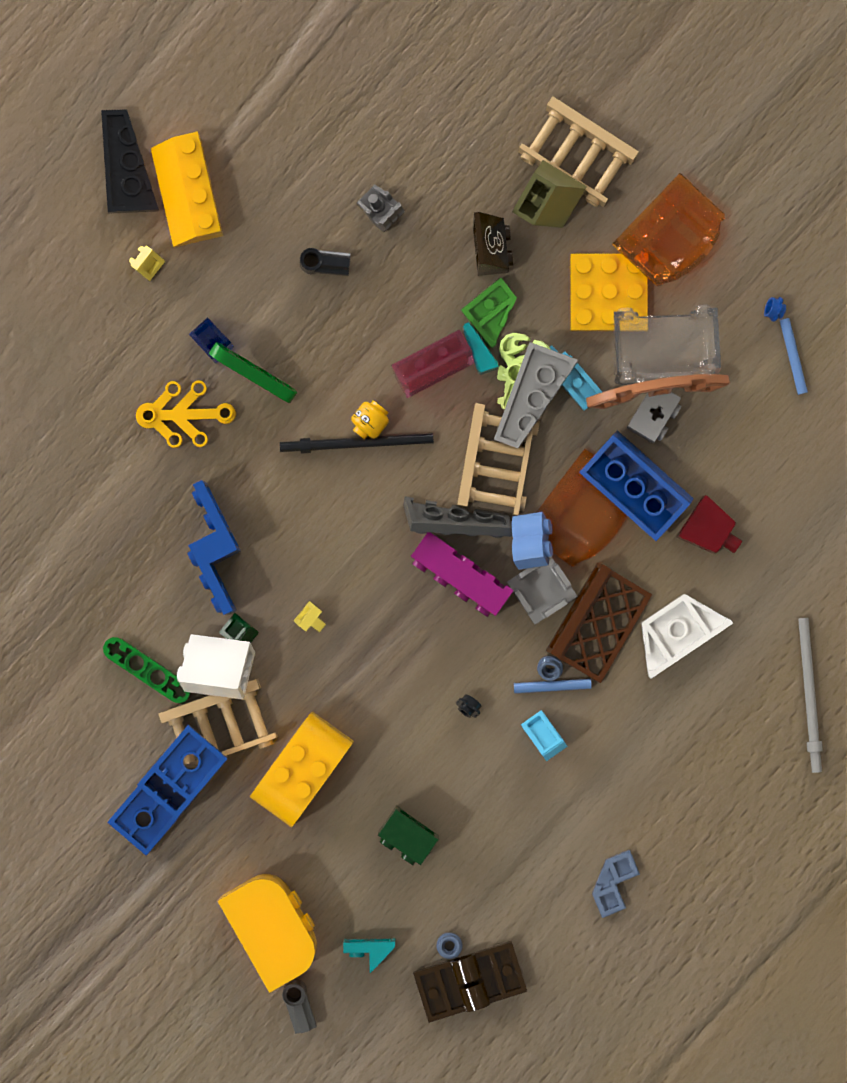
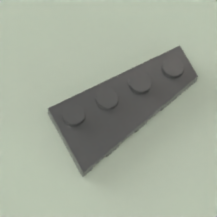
(456, 520)

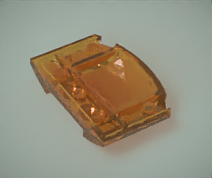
(672, 233)
(580, 515)

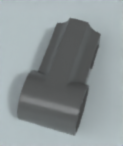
(299, 1008)

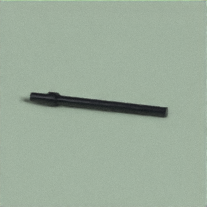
(305, 445)

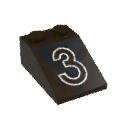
(491, 245)

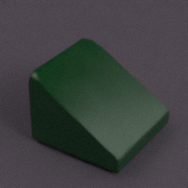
(238, 629)

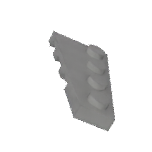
(534, 388)

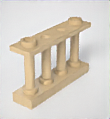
(580, 126)
(473, 468)
(199, 710)

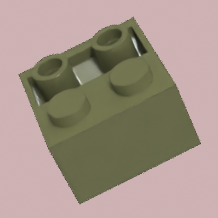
(549, 197)

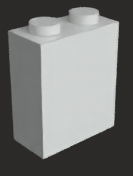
(216, 666)

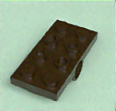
(470, 982)

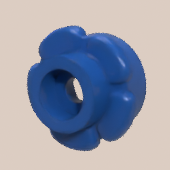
(774, 309)

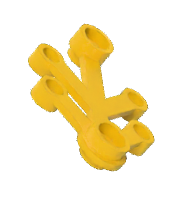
(181, 414)

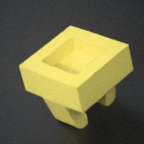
(147, 262)
(309, 617)

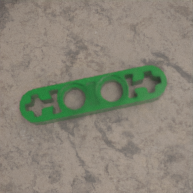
(253, 372)
(145, 672)

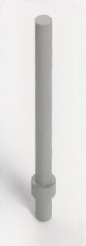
(814, 746)

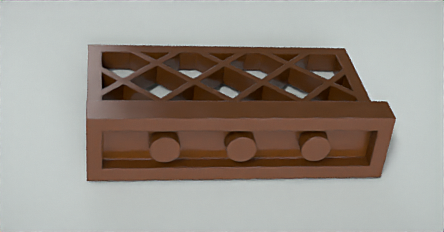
(580, 610)

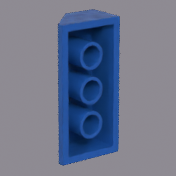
(636, 485)

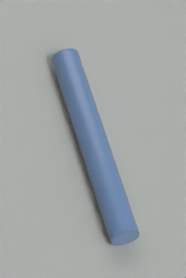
(793, 356)
(559, 685)

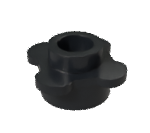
(468, 706)

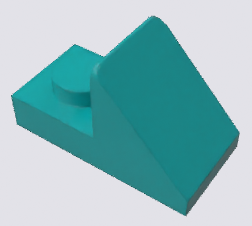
(377, 949)

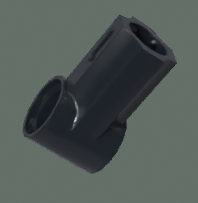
(329, 262)

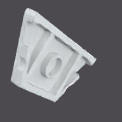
(678, 631)

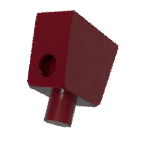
(709, 528)

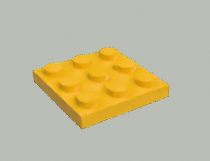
(601, 287)

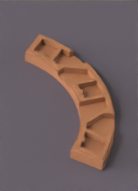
(656, 387)

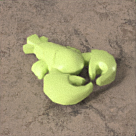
(507, 349)

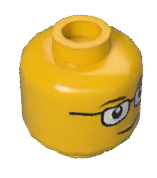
(370, 420)

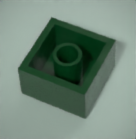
(407, 836)

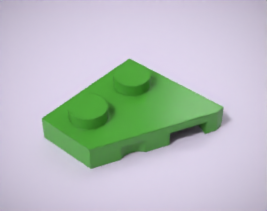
(490, 311)

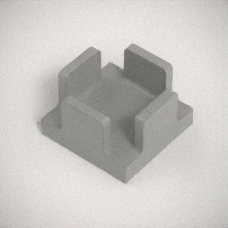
(542, 590)

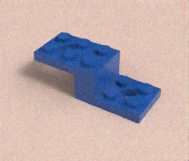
(213, 548)
(167, 790)

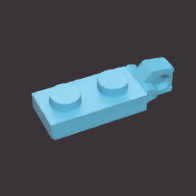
(579, 384)

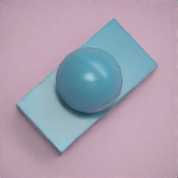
(544, 735)

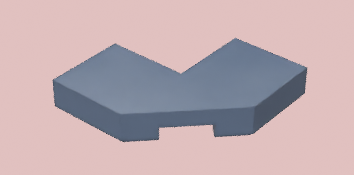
(615, 870)

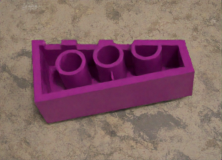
(461, 574)

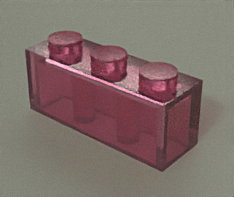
(433, 363)

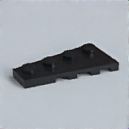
(125, 173)

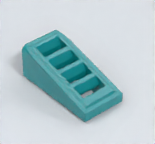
(482, 356)

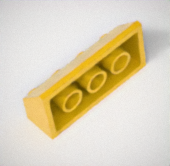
(186, 190)

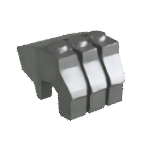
(380, 207)

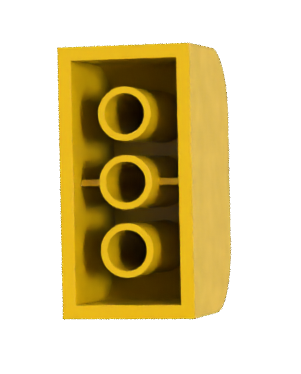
(301, 769)
(271, 928)

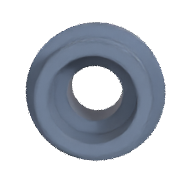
(550, 674)
(449, 954)

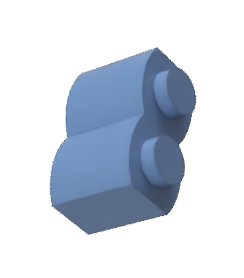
(531, 541)

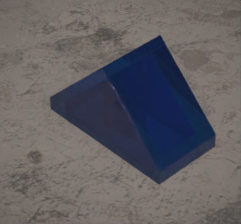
(207, 334)

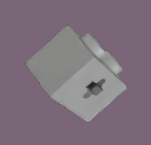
(648, 428)

